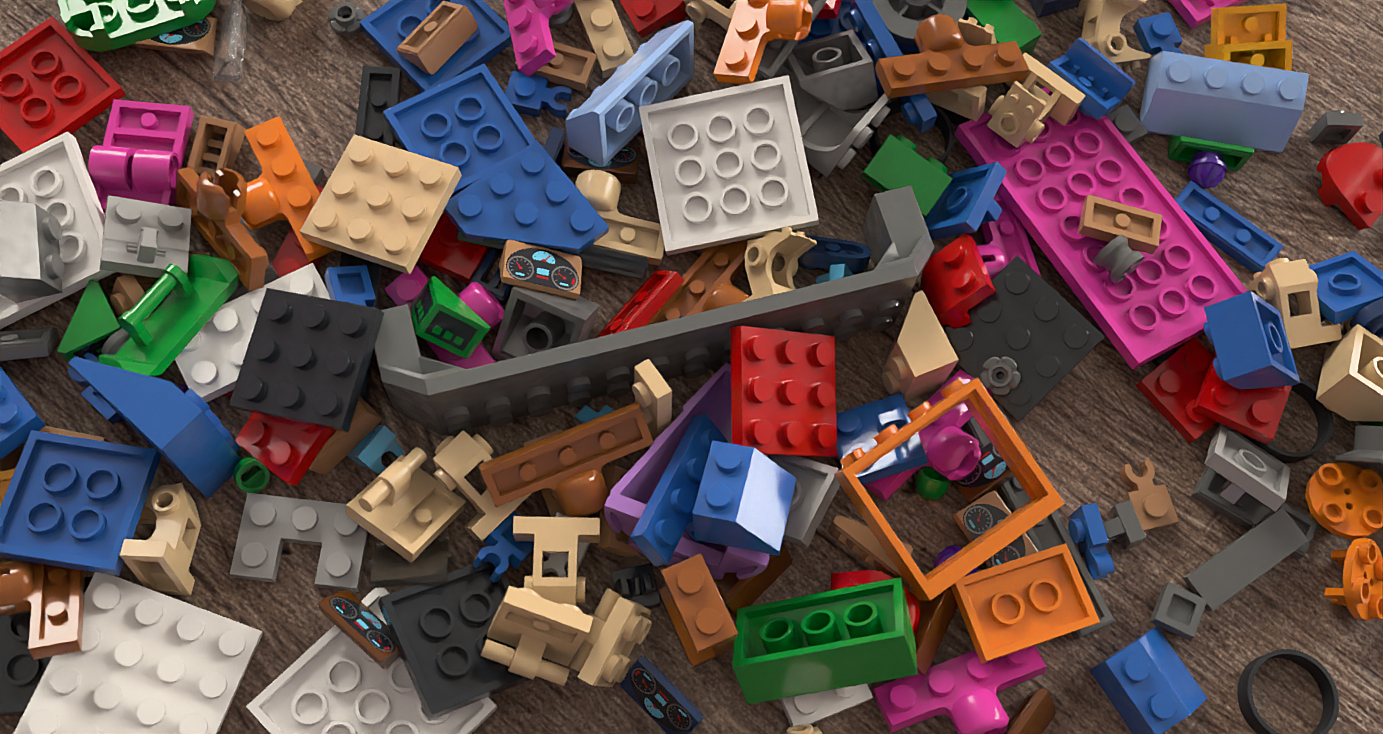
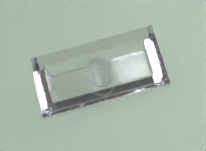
(231, 43)

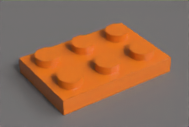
(1024, 603)

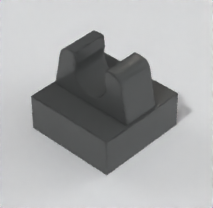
(1124, 525)

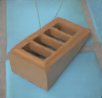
(206, 131)
(864, 544)

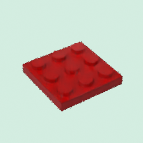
(50, 86)
(783, 392)

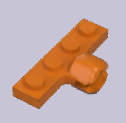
(750, 30)
(284, 186)

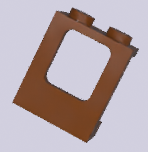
(697, 611)

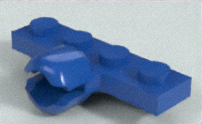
(881, 44)
(675, 496)

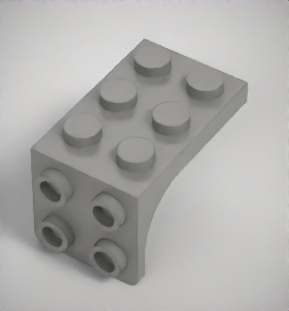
(828, 131)

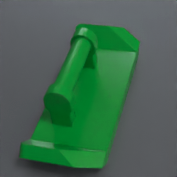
(179, 316)

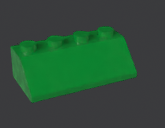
(824, 641)

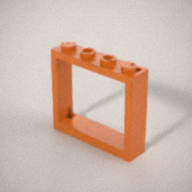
(1012, 450)

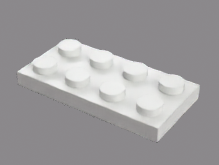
(218, 350)

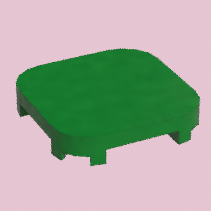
(119, 23)

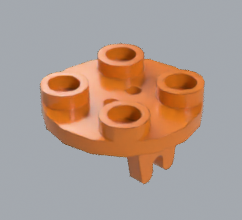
(1328, 500)
(1361, 580)

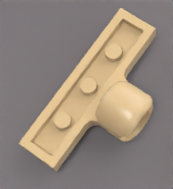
(624, 232)

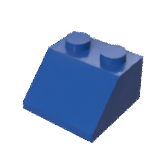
(1250, 343)
(743, 499)
(1149, 684)

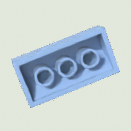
(649, 77)
(1222, 101)

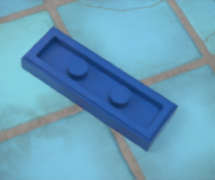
(1228, 229)

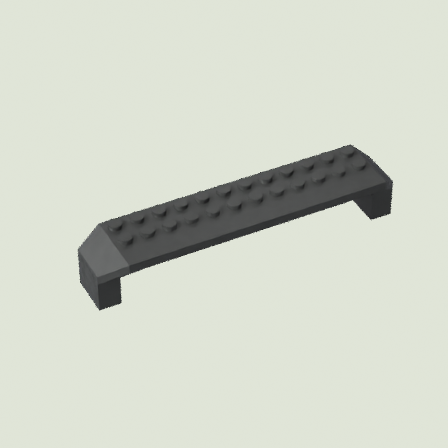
(493, 394)

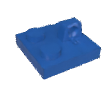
(966, 202)
(1346, 286)
(859, 426)

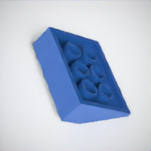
(169, 421)

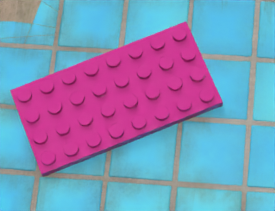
(1045, 189)

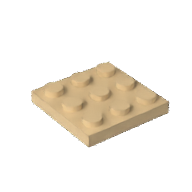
(381, 204)

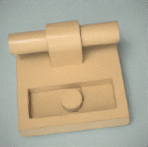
(405, 506)
(536, 631)
(612, 635)

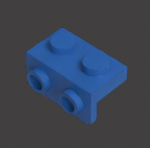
(1094, 77)

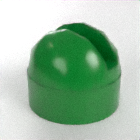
(255, 479)
(931, 484)

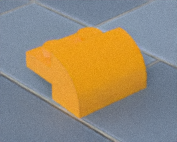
(1250, 36)

